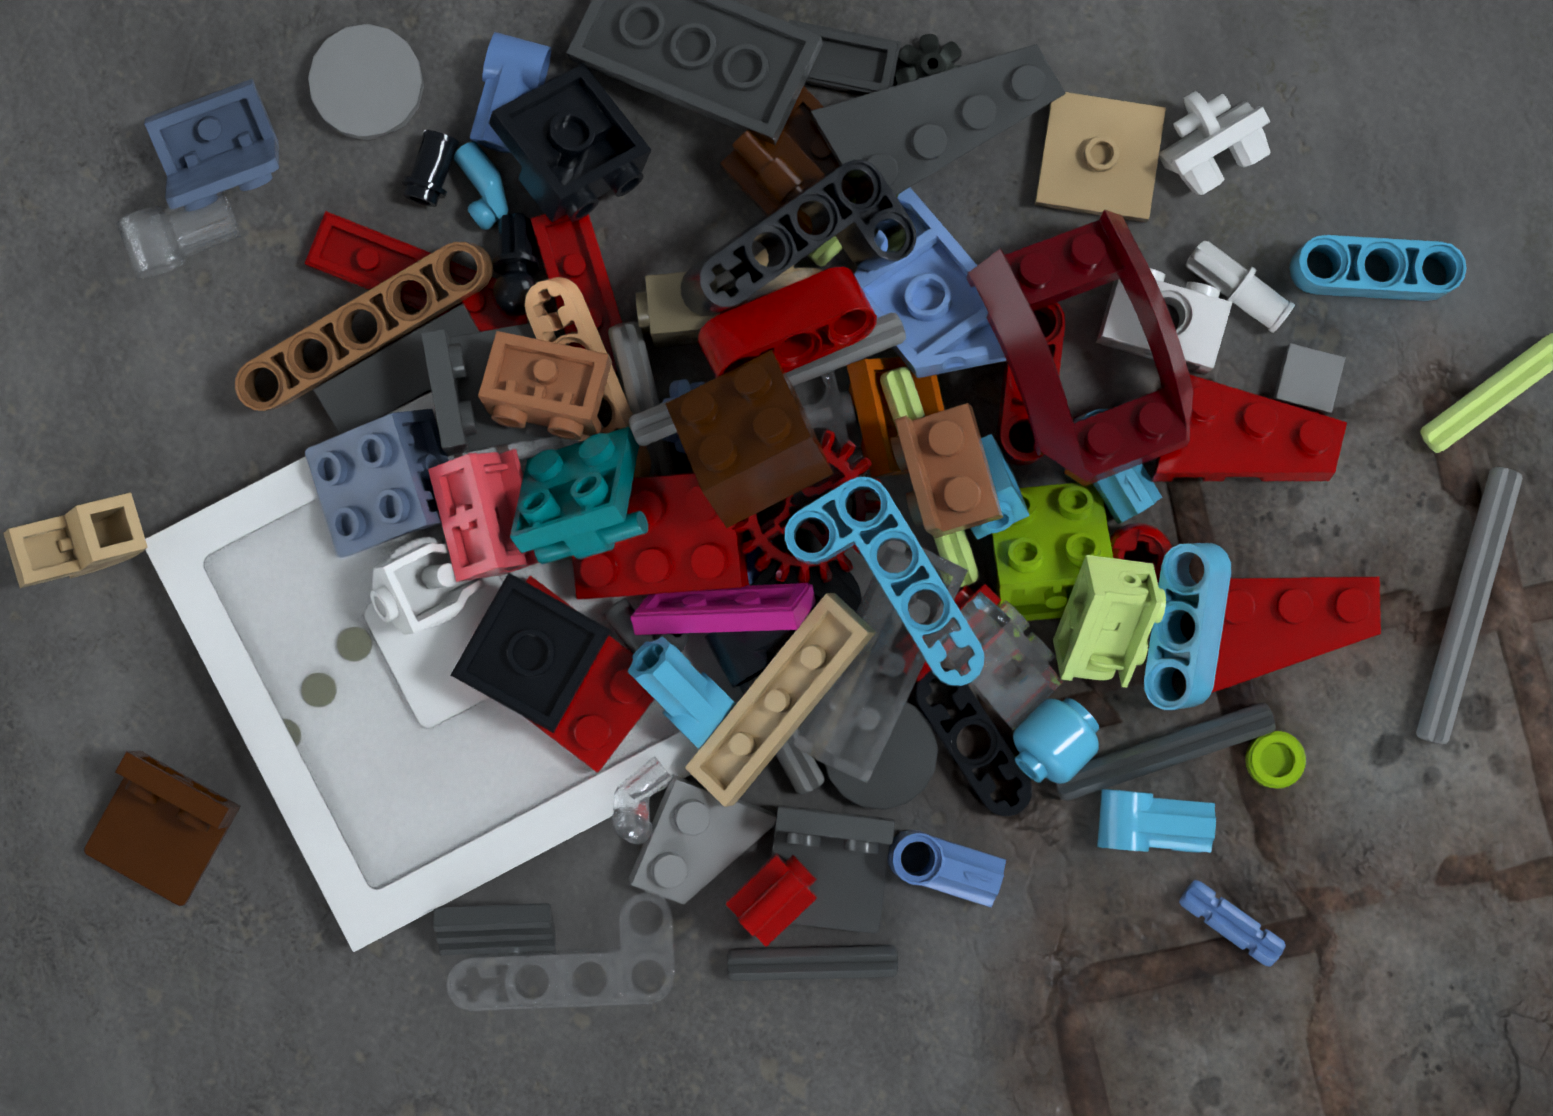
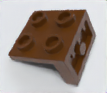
(160, 827)

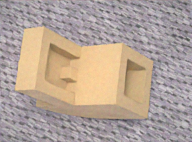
(77, 542)

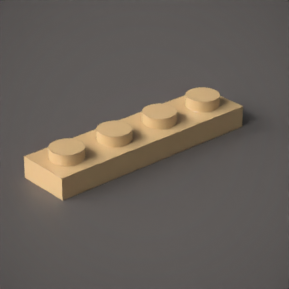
(780, 699)

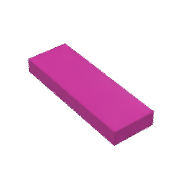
(725, 610)

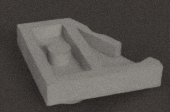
(695, 840)

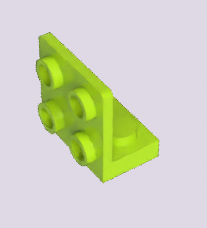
(1046, 550)

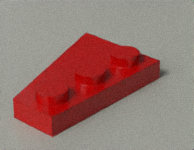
(1252, 437)
(1292, 620)

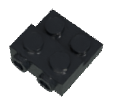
(571, 144)

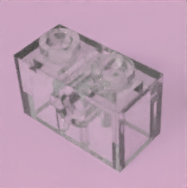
(1015, 666)

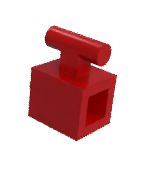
(773, 897)

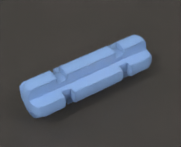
(1232, 923)

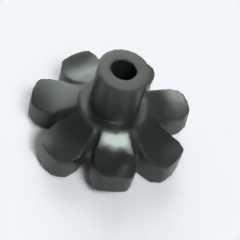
(928, 55)

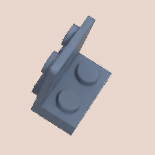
(378, 480)

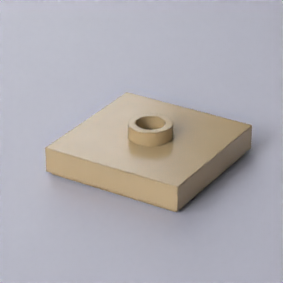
(1100, 156)

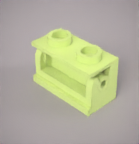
(1108, 619)

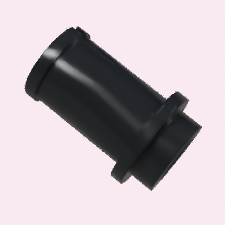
(430, 169)

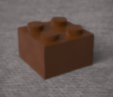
(748, 439)

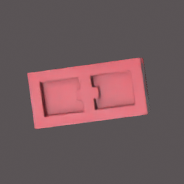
(477, 513)

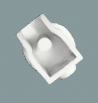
(419, 586)

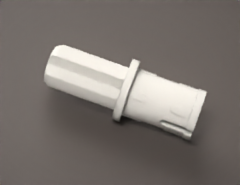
(1239, 285)

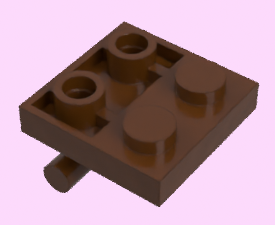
(779, 171)

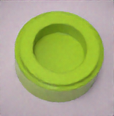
(1275, 759)

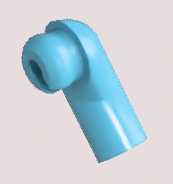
(487, 182)

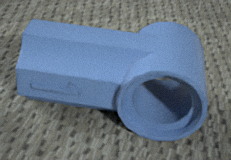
(509, 71)
(950, 868)

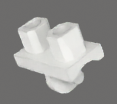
(1236, 129)

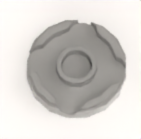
(366, 81)

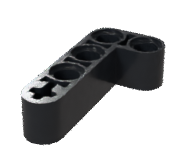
(787, 243)

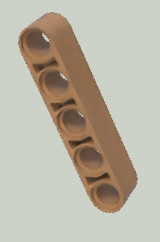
(336, 328)

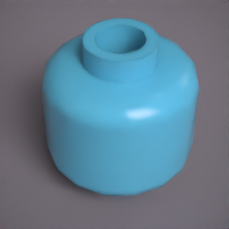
(1056, 740)

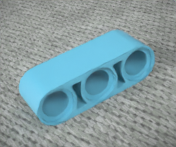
(1402, 256)
(1168, 645)

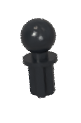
(514, 263)

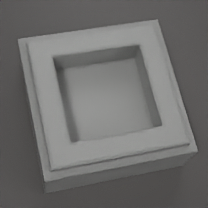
(1309, 378)

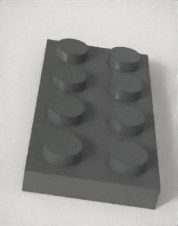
(702, 57)

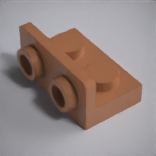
(544, 385)
(946, 471)

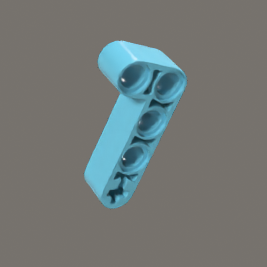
(898, 587)

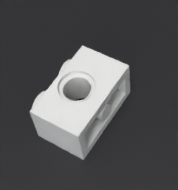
(1199, 328)

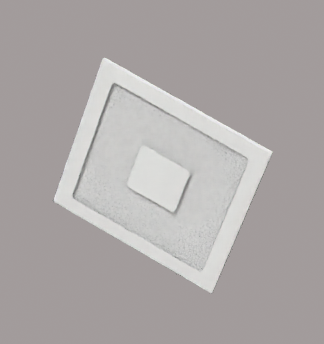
(369, 746)

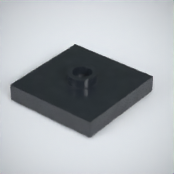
(531, 652)

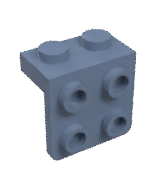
(214, 145)

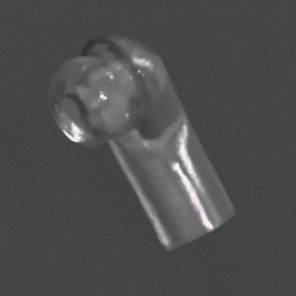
(633, 800)

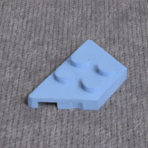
(932, 298)

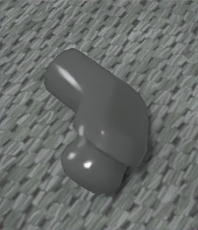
(620, 619)

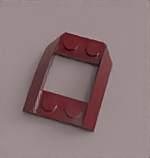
(1055, 271)

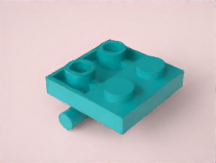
(578, 499)

